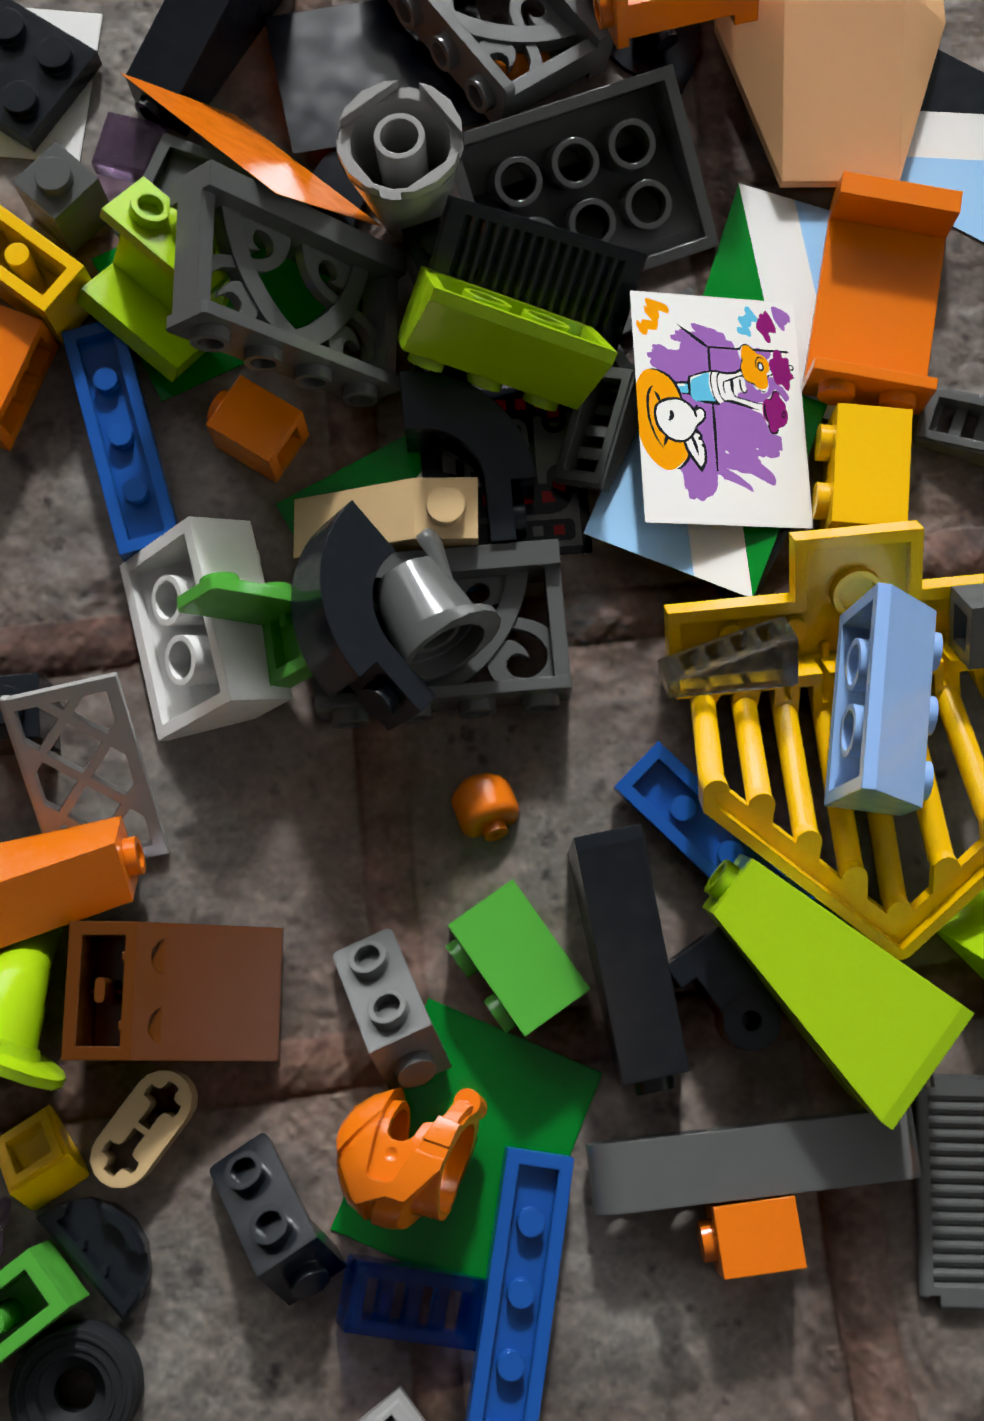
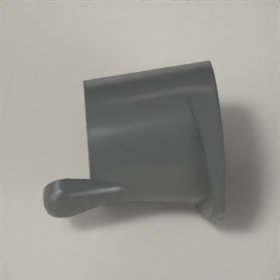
(430, 615)

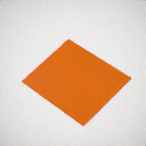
(253, 152)

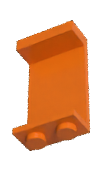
(879, 293)

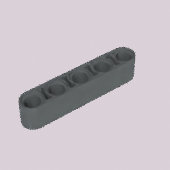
(750, 1161)

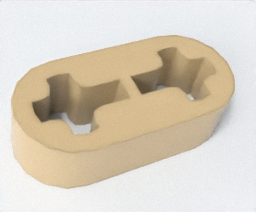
(132, 1118)

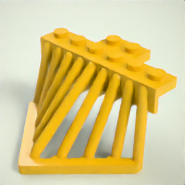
(825, 579)

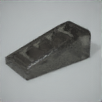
(740, 661)

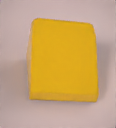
(40, 1160)

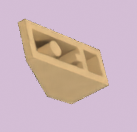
(400, 511)

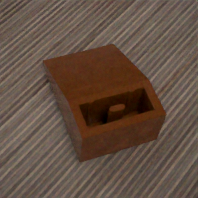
(172, 992)

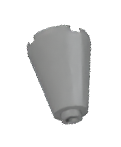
(401, 152)

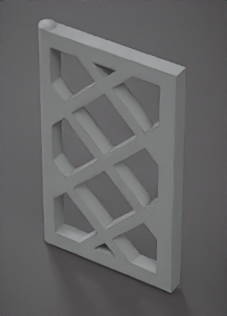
(119, 736)

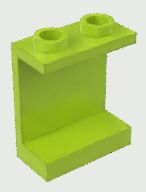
(137, 288)

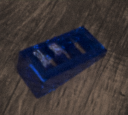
(380, 1324)

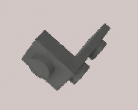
(390, 1011)

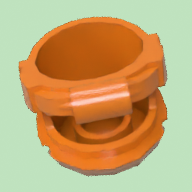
(401, 1177)

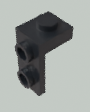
(273, 1224)

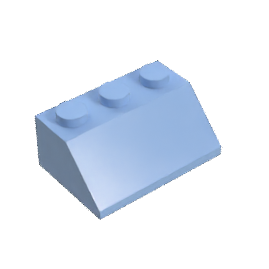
(883, 704)

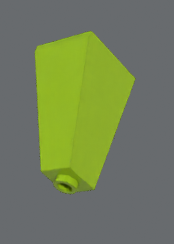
(847, 997)

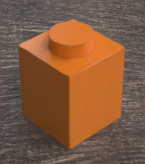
(256, 427)
(752, 1236)

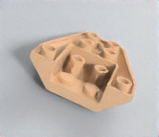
(834, 83)

